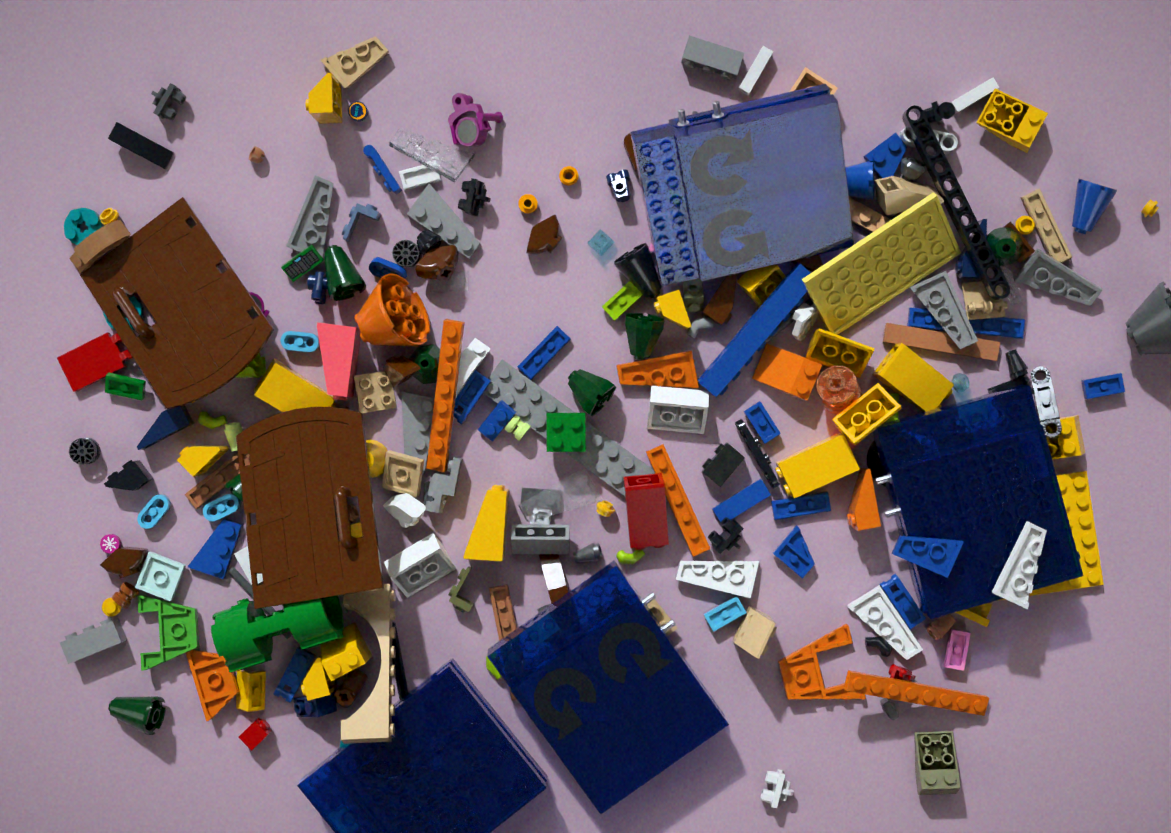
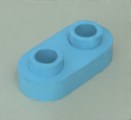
(300, 343)
(222, 506)
(154, 510)

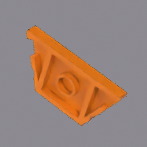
(212, 680)

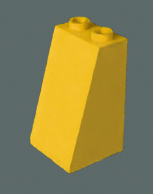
(913, 378)
(289, 390)
(817, 465)
(489, 531)

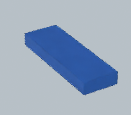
(544, 353)
(742, 500)
(801, 505)

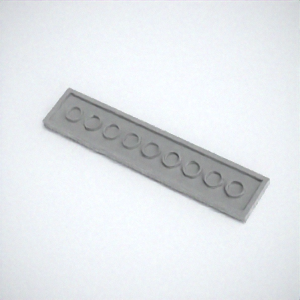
(531, 404)

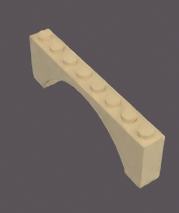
(374, 718)

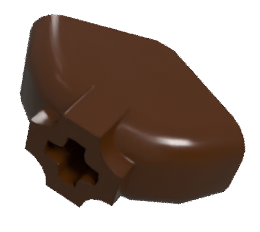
(544, 236)
(438, 263)
(125, 561)
(350, 688)

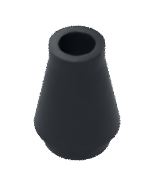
(1016, 365)

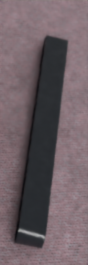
(956, 193)

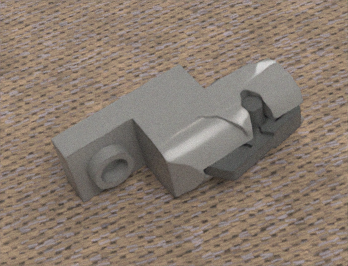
(440, 486)

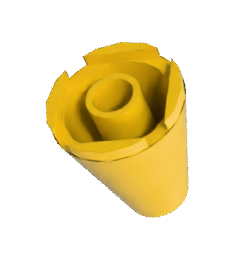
(376, 457)

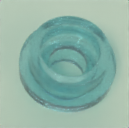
(960, 382)

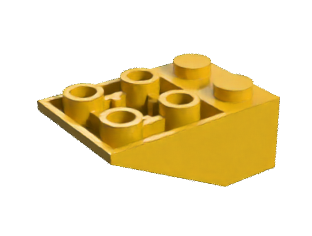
(1012, 120)
(1070, 441)

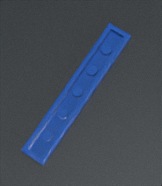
(992, 326)

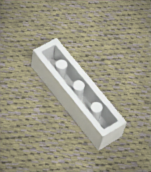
(755, 70)
(975, 95)

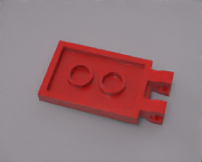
(93, 361)

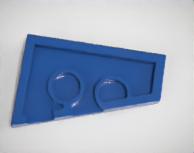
(218, 550)
(929, 553)

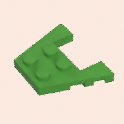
(176, 630)

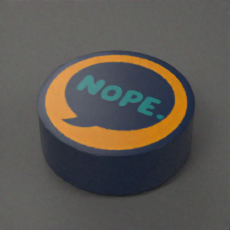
(358, 111)

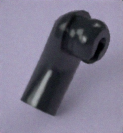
(880, 643)

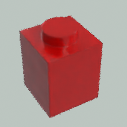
(255, 733)

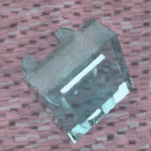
(601, 242)

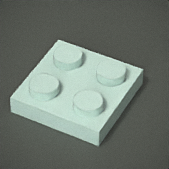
(160, 576)

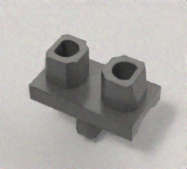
(164, 100)

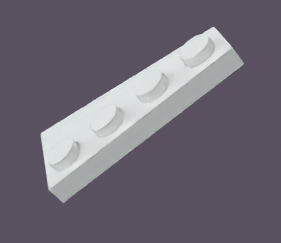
(1018, 573)
(723, 576)
(883, 617)

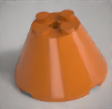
(393, 315)

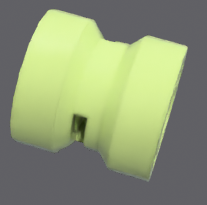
(521, 429)

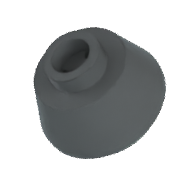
(911, 168)

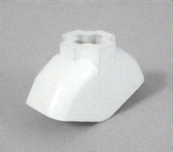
(405, 509)

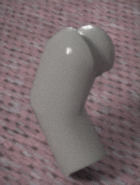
(700, 323)

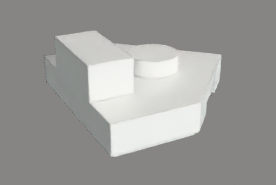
(805, 318)

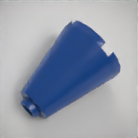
(861, 180)
(1090, 204)

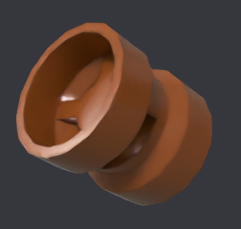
(125, 595)

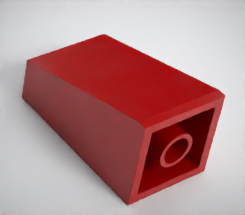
(646, 511)

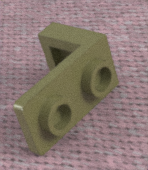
(693, 295)
(460, 602)

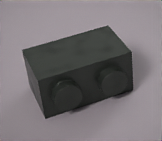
(722, 464)

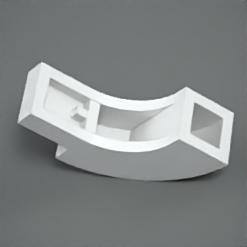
(469, 361)

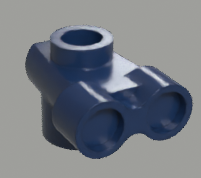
(619, 185)
(318, 285)

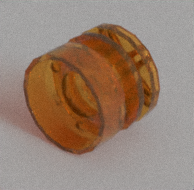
(839, 398)

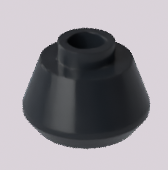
(427, 241)

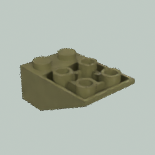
(936, 763)

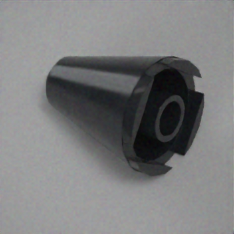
(640, 270)

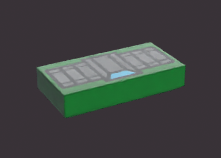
(302, 263)

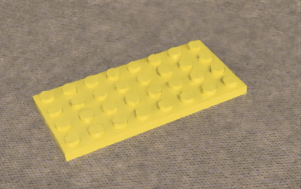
(882, 265)

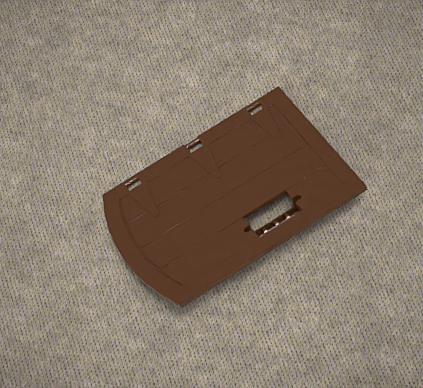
(199, 313)
(295, 477)

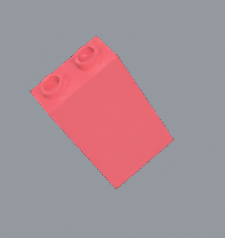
(340, 357)

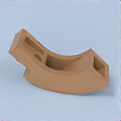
(98, 244)

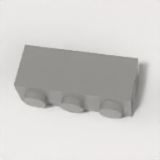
(712, 58)
(540, 539)
(93, 640)

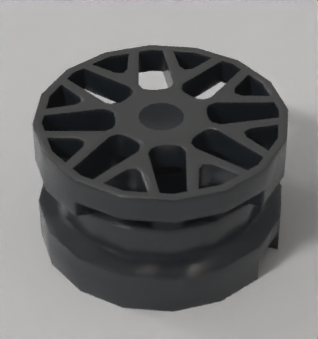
(406, 253)
(84, 451)

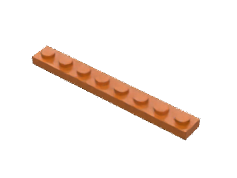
(445, 395)
(916, 693)

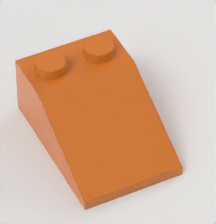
(787, 372)
(863, 504)

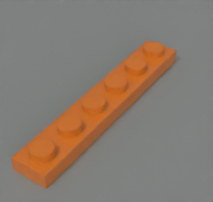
(678, 501)

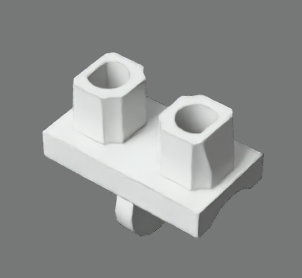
(772, 796)

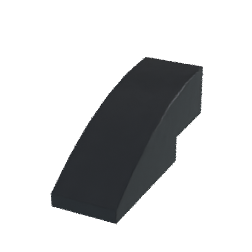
(140, 145)

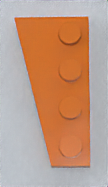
(665, 370)

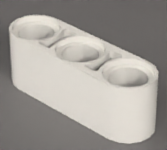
(939, 135)

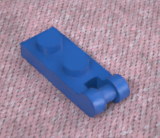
(381, 169)
(470, 395)
(903, 602)
(294, 674)

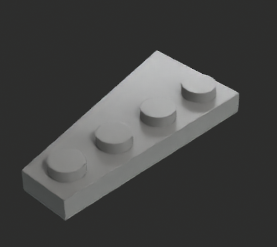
(417, 422)

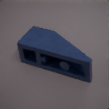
(965, 266)
(166, 424)

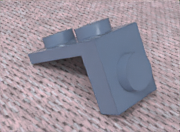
(369, 211)

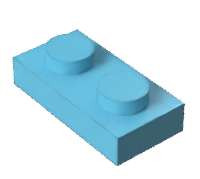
(725, 613)

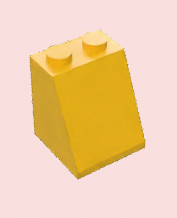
(345, 653)

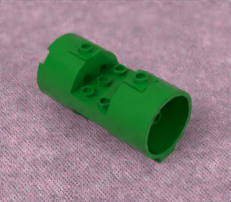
(247, 634)

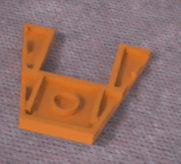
(802, 671)

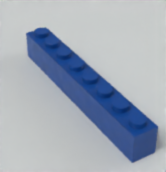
(755, 332)

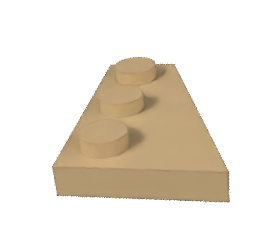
(354, 62)

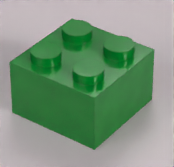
(566, 432)

